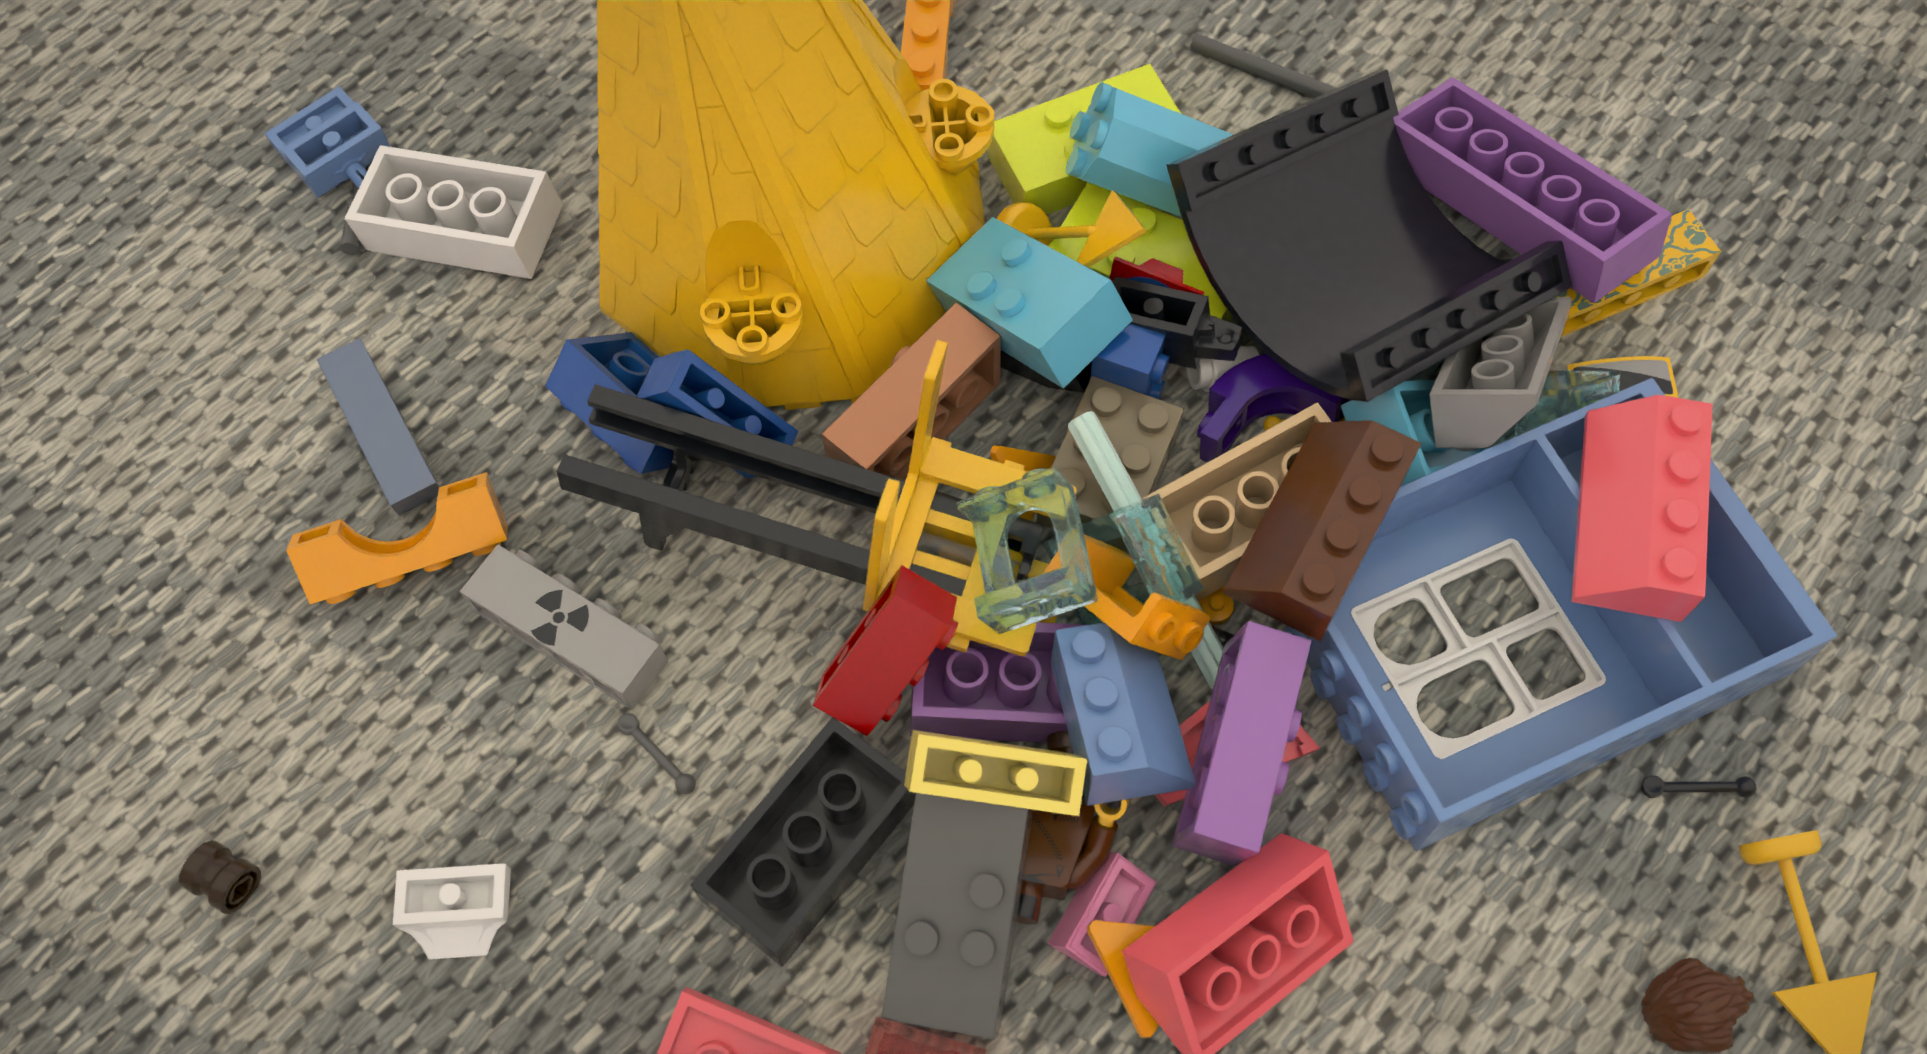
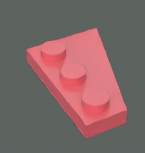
(714, 1027)

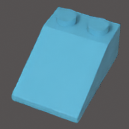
(1408, 411)

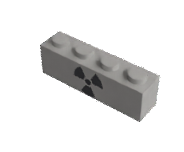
(565, 625)

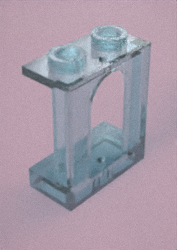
(992, 512)
(1153, 548)

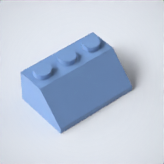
(1118, 715)

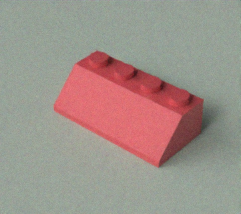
(1644, 507)
(1240, 945)

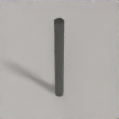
(1259, 66)

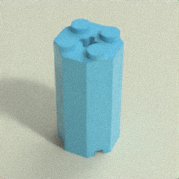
(1129, 142)

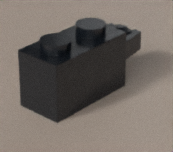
(1183, 319)

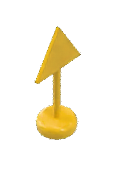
(1112, 230)
(1828, 1010)

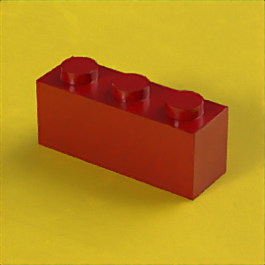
(887, 651)

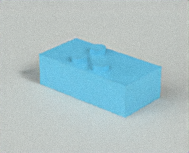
(1038, 300)

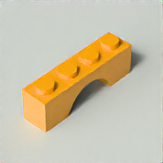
(927, 39)
(338, 561)

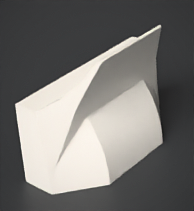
(452, 908)

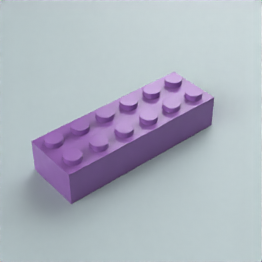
(1529, 187)

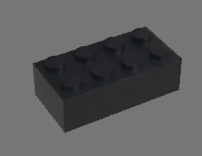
(805, 841)

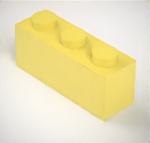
(995, 773)

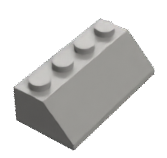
(1496, 378)

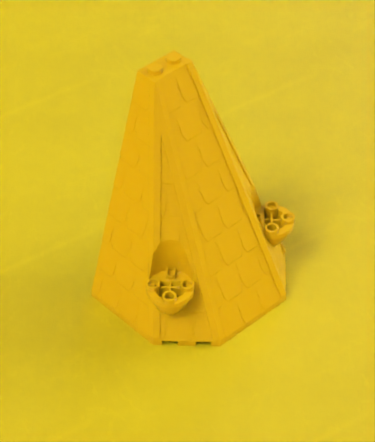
(777, 189)

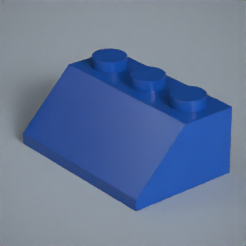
(617, 364)

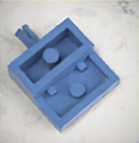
(328, 142)

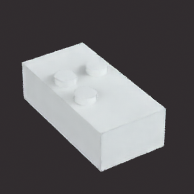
(455, 211)

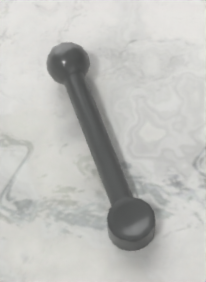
(630, 725)

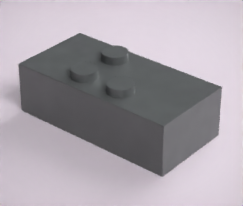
(957, 915)

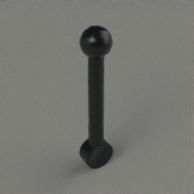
(1654, 786)

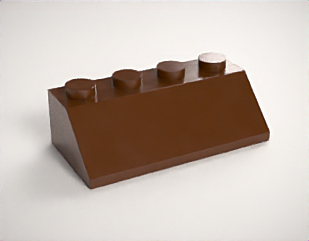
(1322, 523)

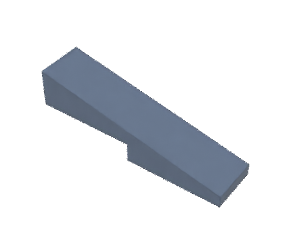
(379, 427)

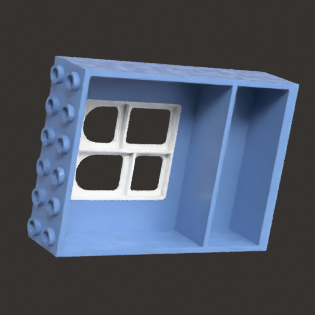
(1637, 668)

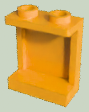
(1157, 625)

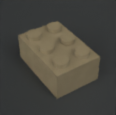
(1140, 432)

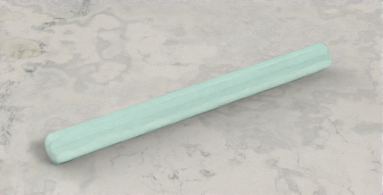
(1122, 492)

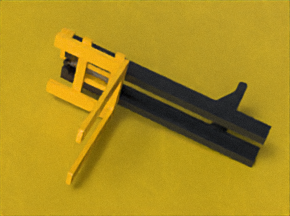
(902, 508)

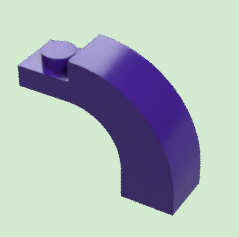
(1254, 391)

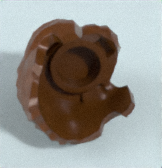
(1695, 1007)

